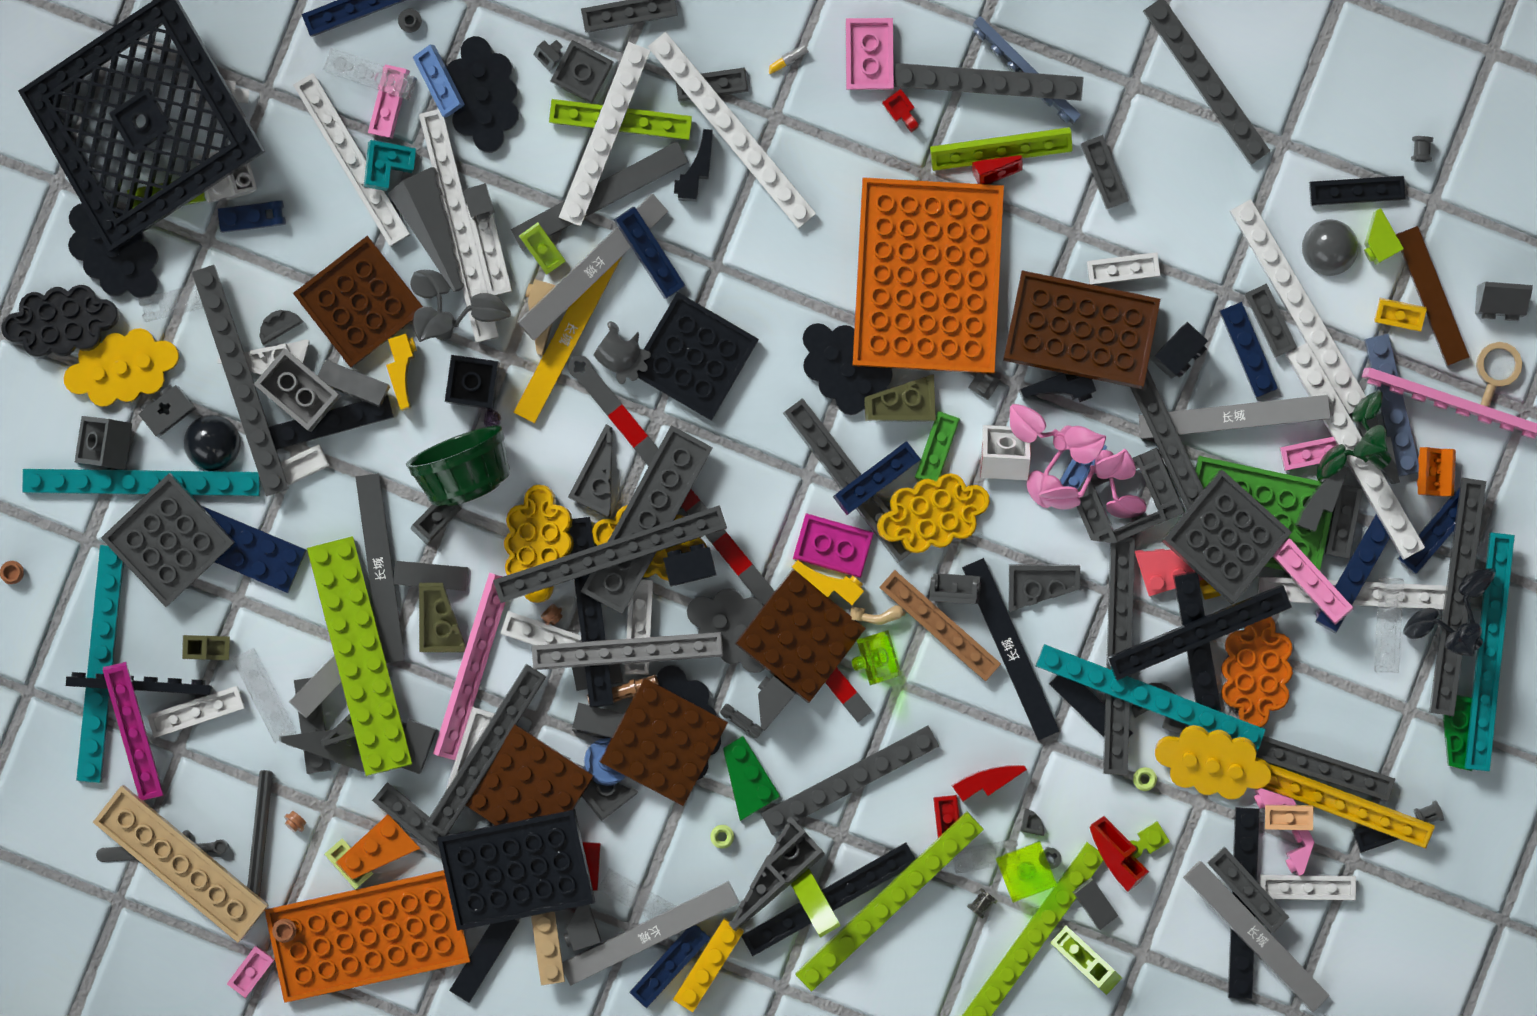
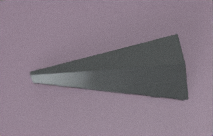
(422, 209)
(787, 861)

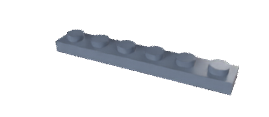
(1019, 64)
(1393, 407)

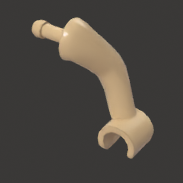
(891, 614)

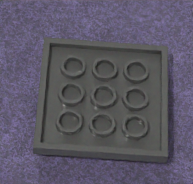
(1226, 536)
(168, 539)

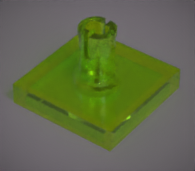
(877, 658)
(1026, 871)

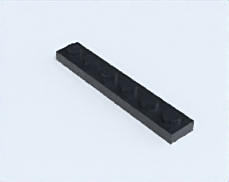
(333, 422)
(1199, 658)
(173, 685)

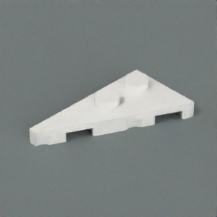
(261, 358)

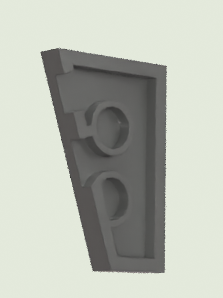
(1040, 582)

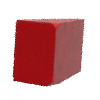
(994, 169)
(945, 812)

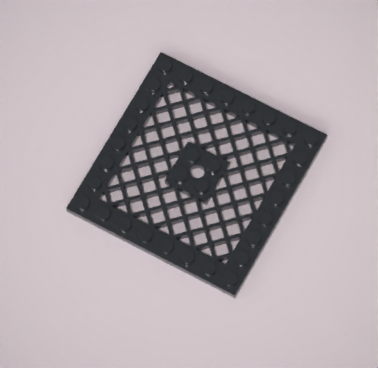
(39, 94)

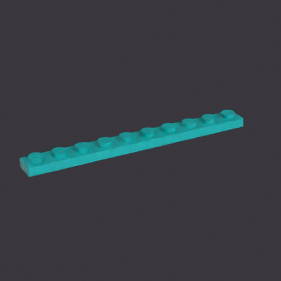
(138, 481)
(1489, 654)
(100, 655)
(1145, 695)

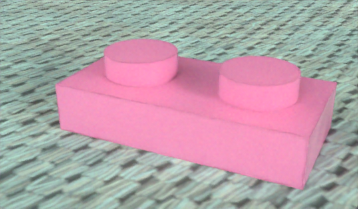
(250, 971)

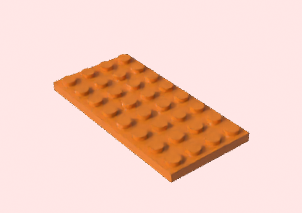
(367, 936)

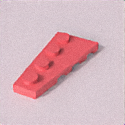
(1158, 569)

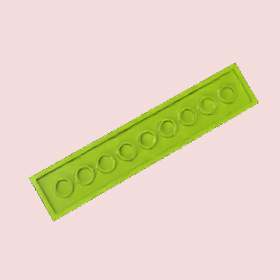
(359, 656)

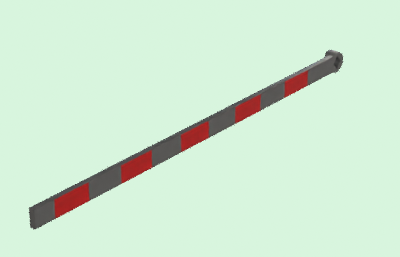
(692, 504)

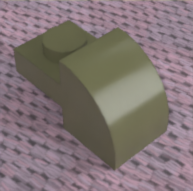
(205, 647)

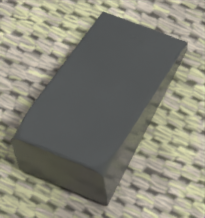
(433, 521)

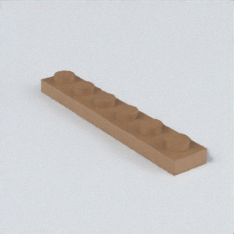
(940, 625)

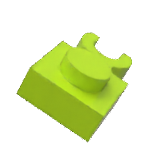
(1150, 839)

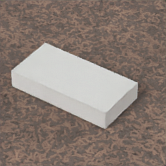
(304, 464)

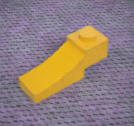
(402, 350)
(847, 588)

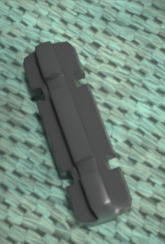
(741, 721)

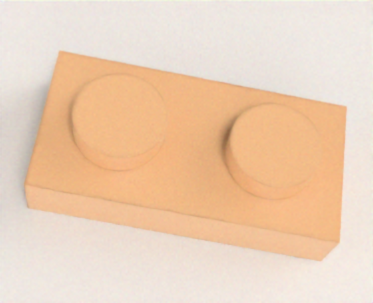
(1289, 817)

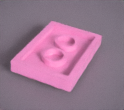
(869, 54)

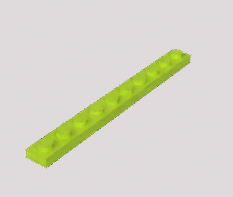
(889, 901)
(1035, 933)

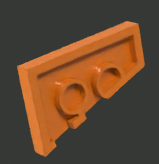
(377, 848)

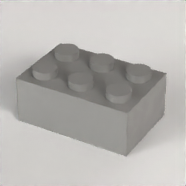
(297, 390)

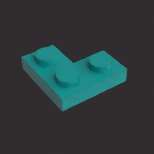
(382, 159)

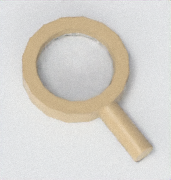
(1497, 366)

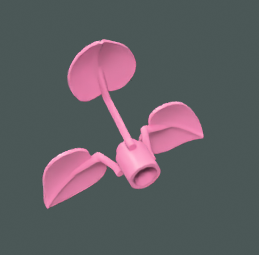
(1081, 442)
(1106, 466)

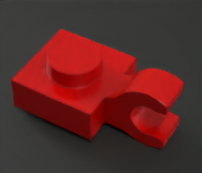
(899, 108)

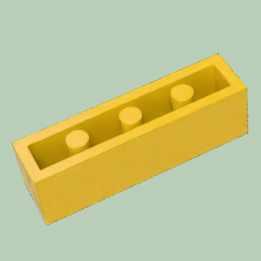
(707, 965)

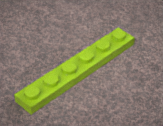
(635, 120)
(1025, 144)

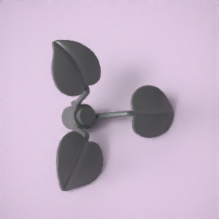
(432, 323)

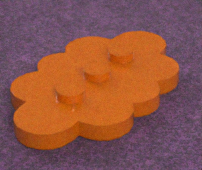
(1256, 671)

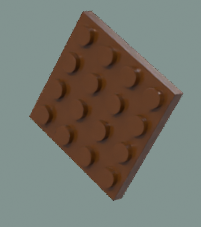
(358, 301)
(800, 636)
(663, 741)
(528, 781)

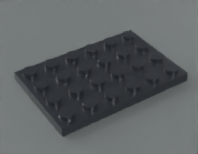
(516, 870)

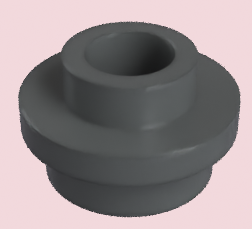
(409, 27)

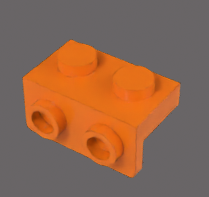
(1436, 471)

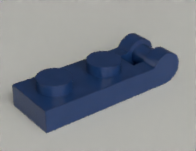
(250, 216)

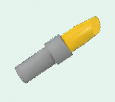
(788, 58)

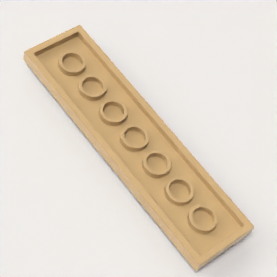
(180, 863)

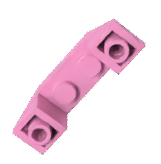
(1298, 857)

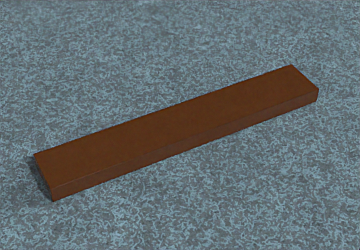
(1432, 296)

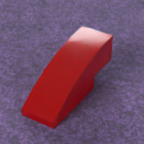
(987, 779)
(1117, 853)

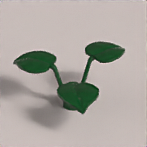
(1370, 448)

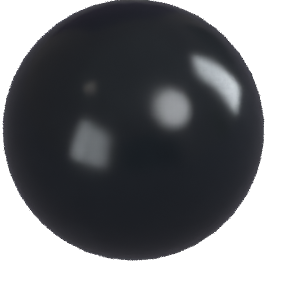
(212, 442)

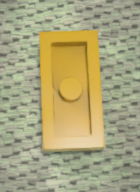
(1400, 314)

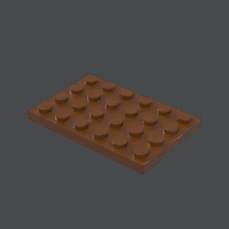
(1082, 329)

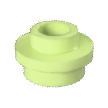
(1152, 779)
(714, 836)

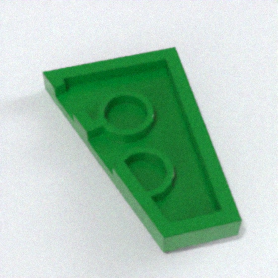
(1456, 732)
(748, 779)

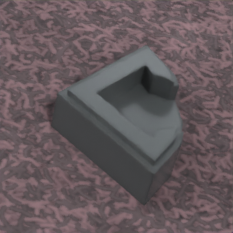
(1032, 823)

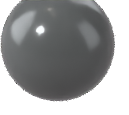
(1330, 247)

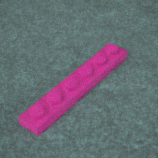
(133, 731)

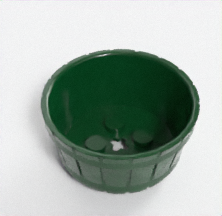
(462, 466)

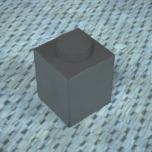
(479, 202)

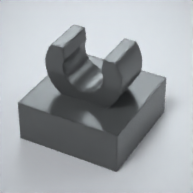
(548, 54)
(984, 384)

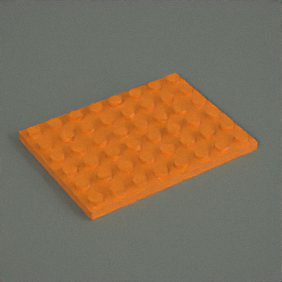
(928, 275)

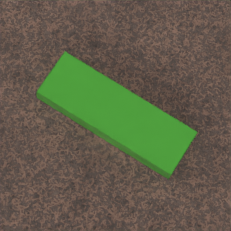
(937, 447)

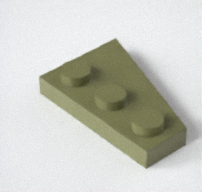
(903, 403)
(437, 621)

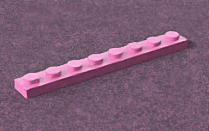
(1443, 400)
(470, 671)

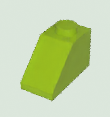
(1381, 239)

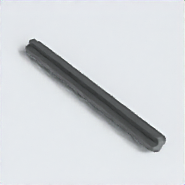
(260, 831)

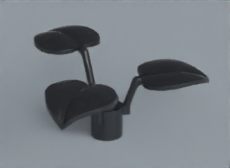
(1467, 636)

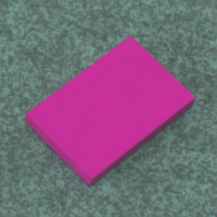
(833, 545)

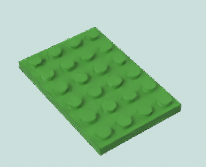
(1279, 494)

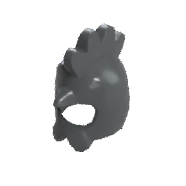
(621, 356)

